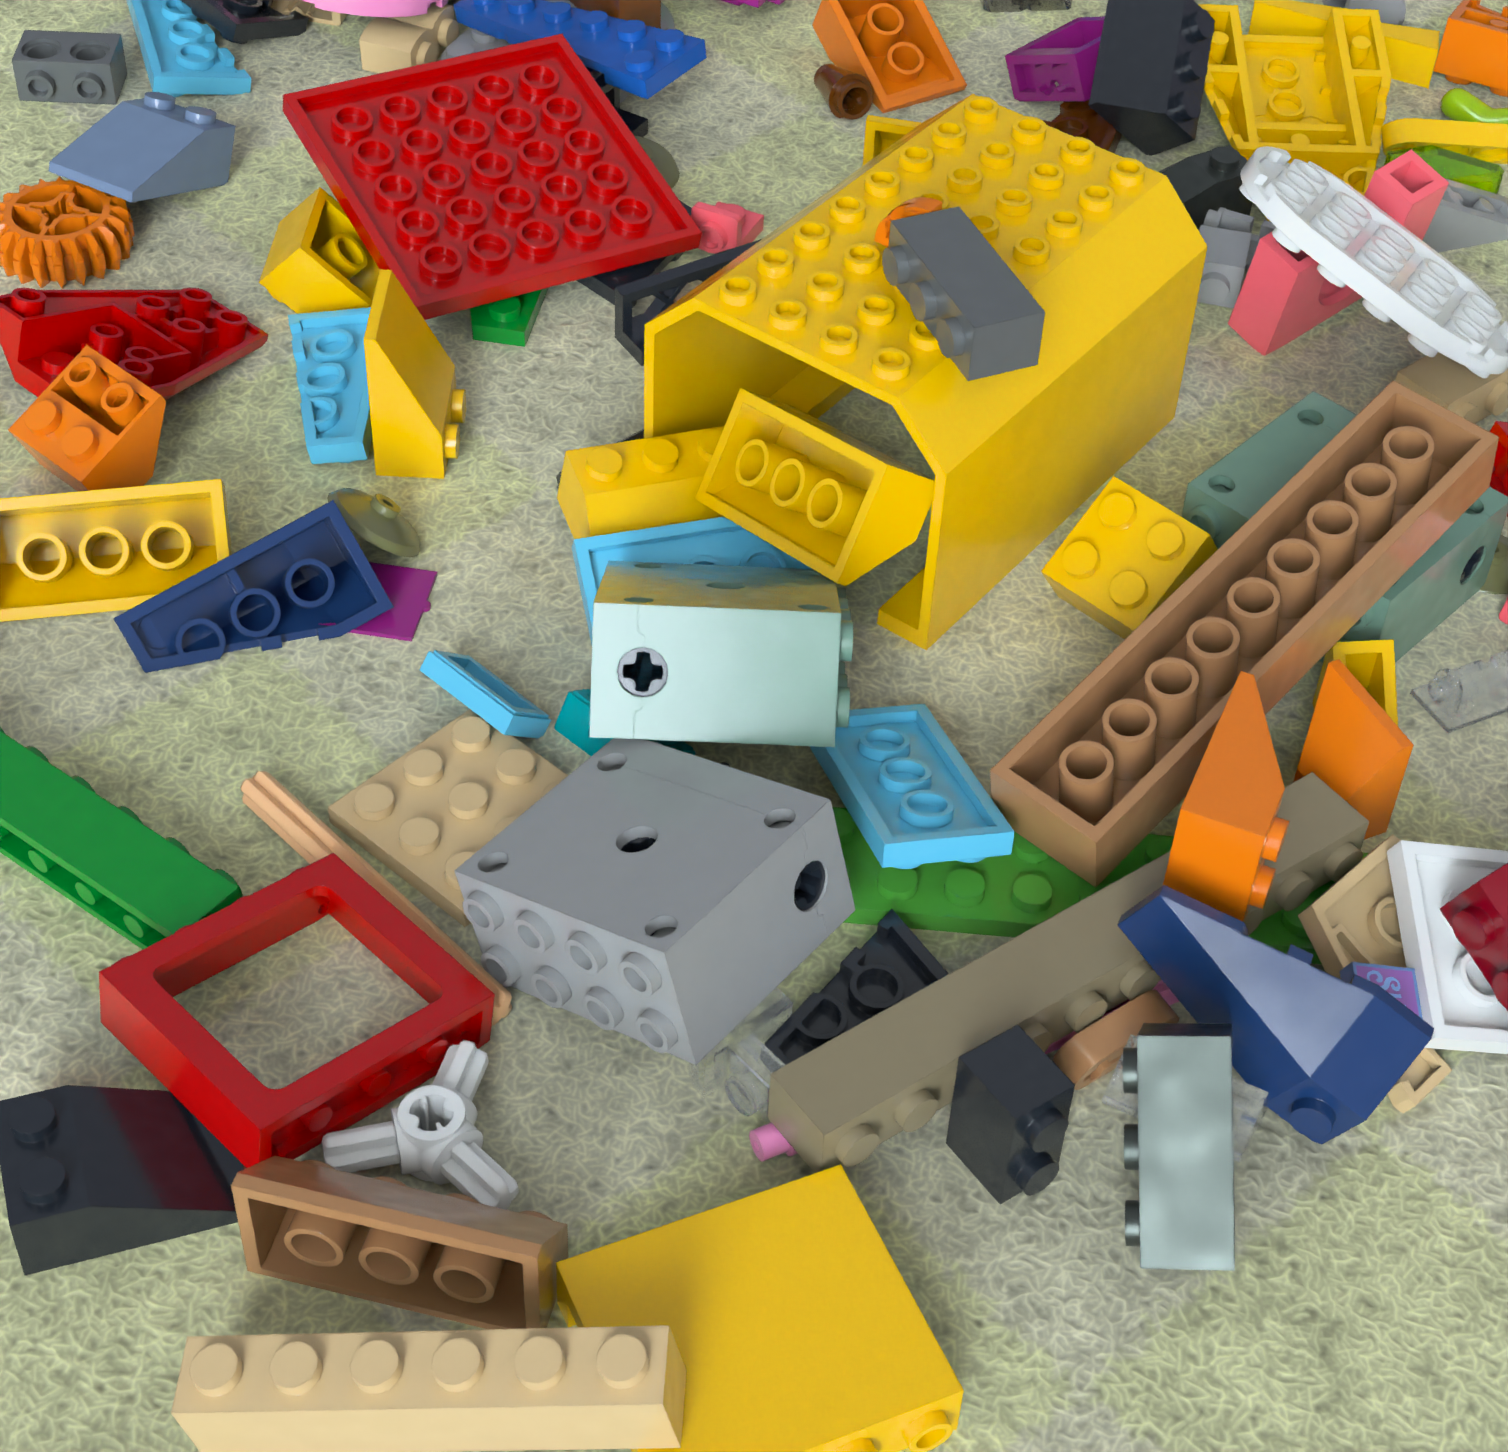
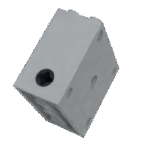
(658, 894)

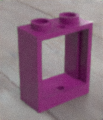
(1060, 56)

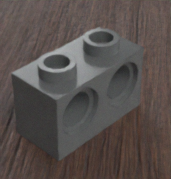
(69, 67)

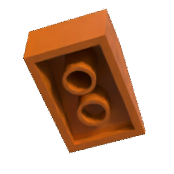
(891, 47)
(1231, 812)

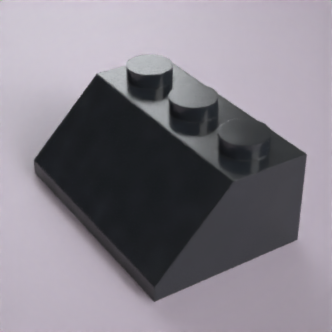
(1152, 71)

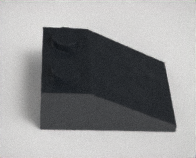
(108, 1173)

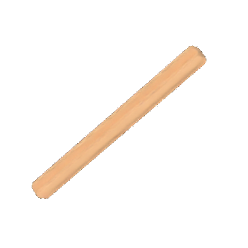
(315, 840)

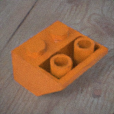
(94, 425)

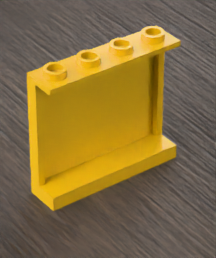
(782, 1321)

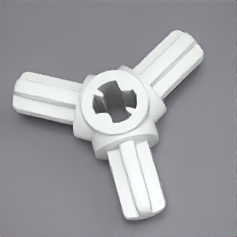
(432, 1135)

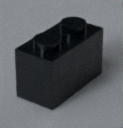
(1009, 1115)

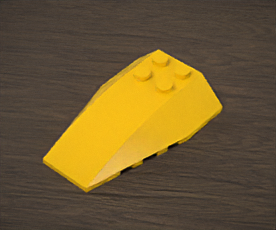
(1303, 93)

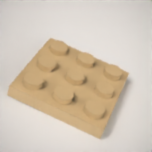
(444, 804)

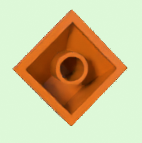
(1355, 748)

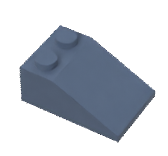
(150, 150)

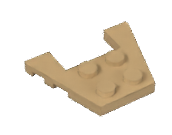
(1360, 924)

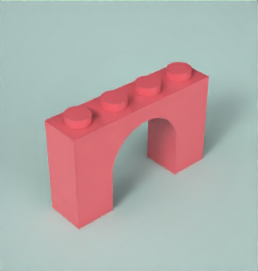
(1284, 288)

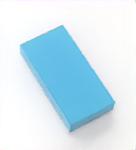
(485, 694)

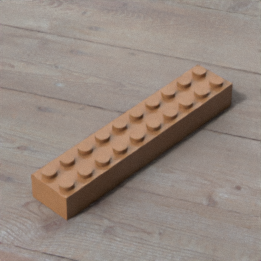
(1263, 605)

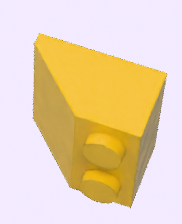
(319, 260)

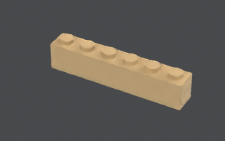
(433, 1390)

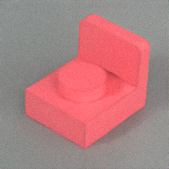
(725, 226)

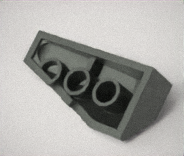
(1209, 182)

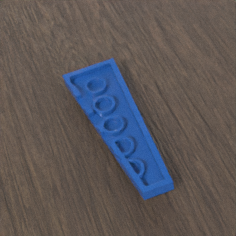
(626, 52)

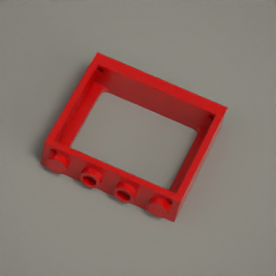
(224, 1094)

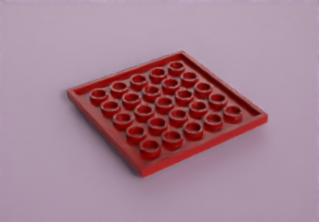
(490, 174)

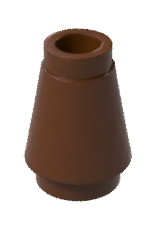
(844, 91)

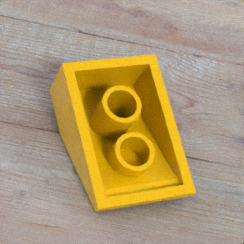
(409, 388)

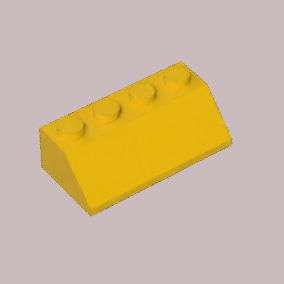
(636, 483)
(813, 489)
(106, 546)

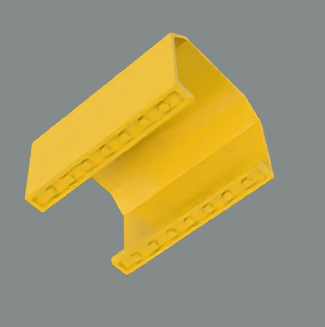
(1009, 451)

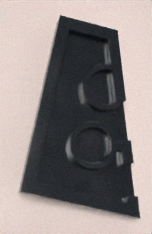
(248, 19)
(869, 981)

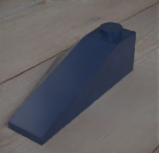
(261, 597)
(1297, 1032)

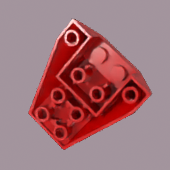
(155, 335)

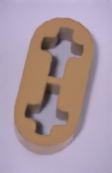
(1101, 1044)

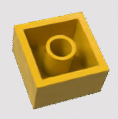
(1126, 558)

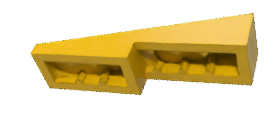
(1408, 49)

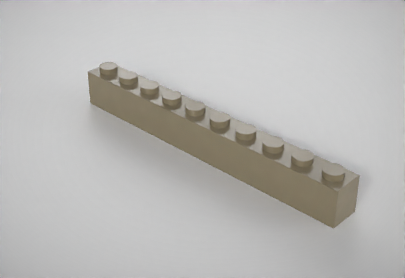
(1047, 980)

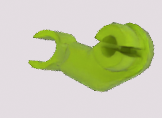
(1464, 106)

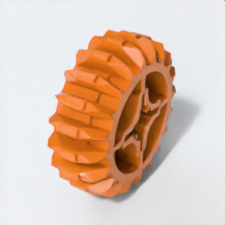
(63, 232)

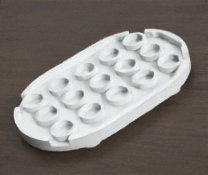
(1378, 260)

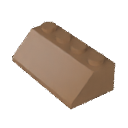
(399, 1244)

